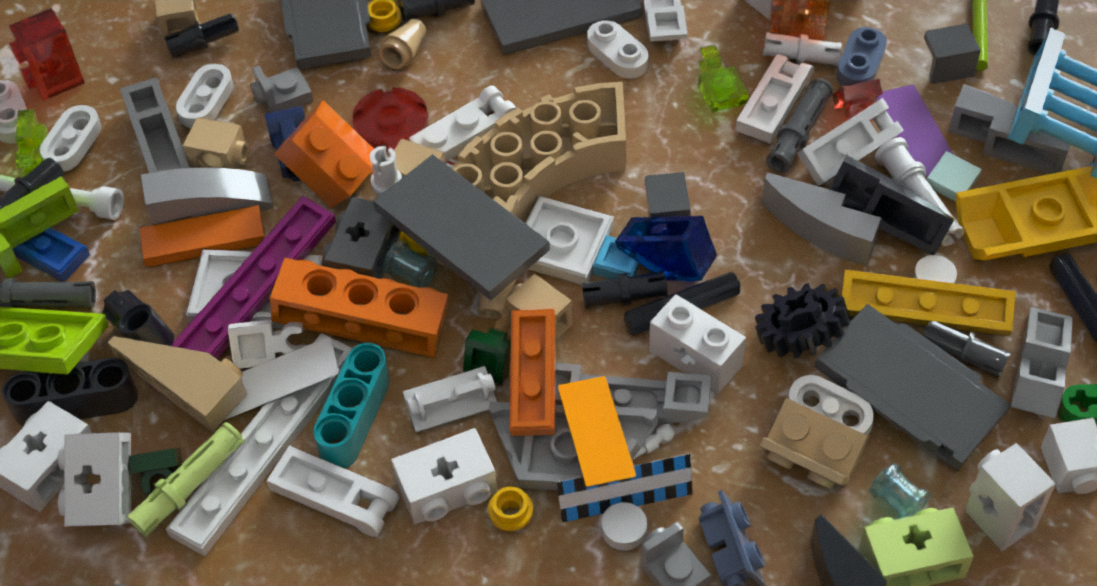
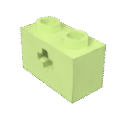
(918, 548)

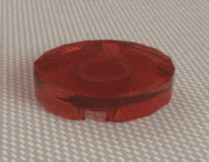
(389, 116)

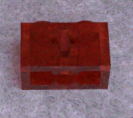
(46, 54)

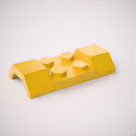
(1030, 215)

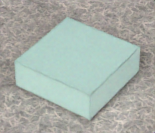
(953, 175)

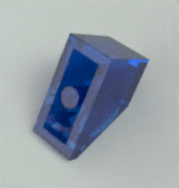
(669, 244)

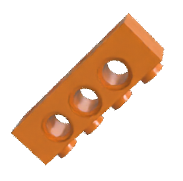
(338, 315)

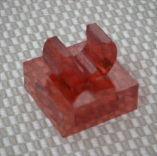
(856, 96)

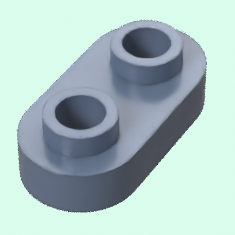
(861, 56)

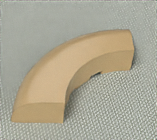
(548, 147)

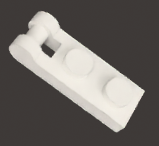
(773, 98)
(463, 125)
(852, 138)
(332, 490)

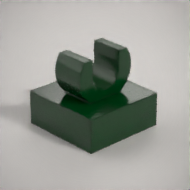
(488, 350)
(153, 464)

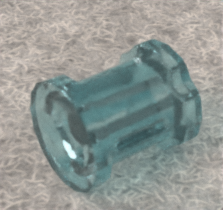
(410, 265)
(892, 478)

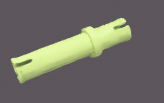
(173, 491)

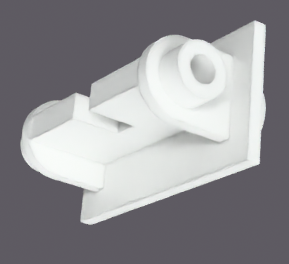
(450, 399)

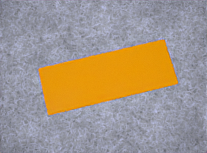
(596, 431)

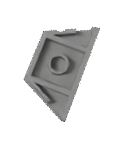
(547, 459)

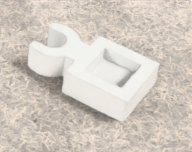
(258, 342)

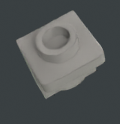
(281, 90)
(670, 560)

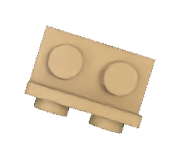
(814, 443)

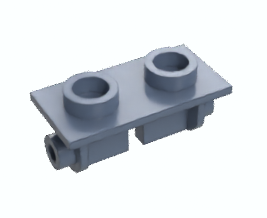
(727, 525)

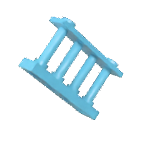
(1039, 97)

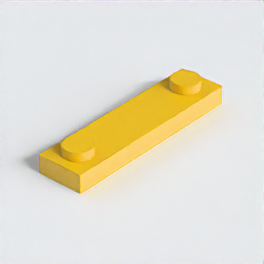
(928, 300)

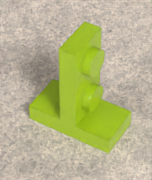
(30, 217)

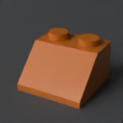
(327, 155)

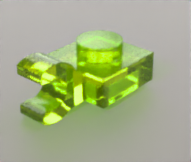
(720, 86)

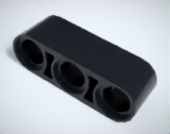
(90, 386)

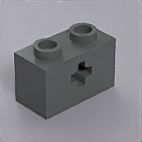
(361, 240)

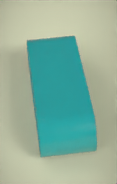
(350, 388)

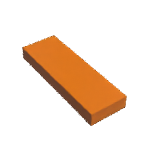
(188, 237)
(532, 372)

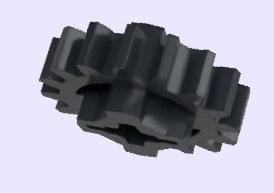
(802, 319)

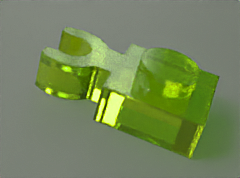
(29, 139)

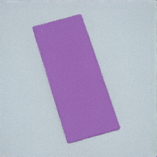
(920, 130)

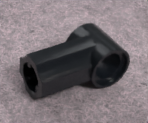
(136, 319)

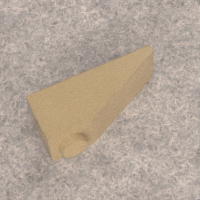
(186, 377)

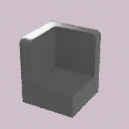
(953, 53)
(667, 195)

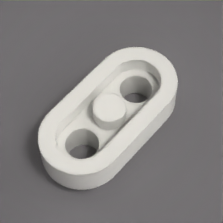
(613, 44)
(205, 94)
(10, 103)
(67, 140)
(834, 401)

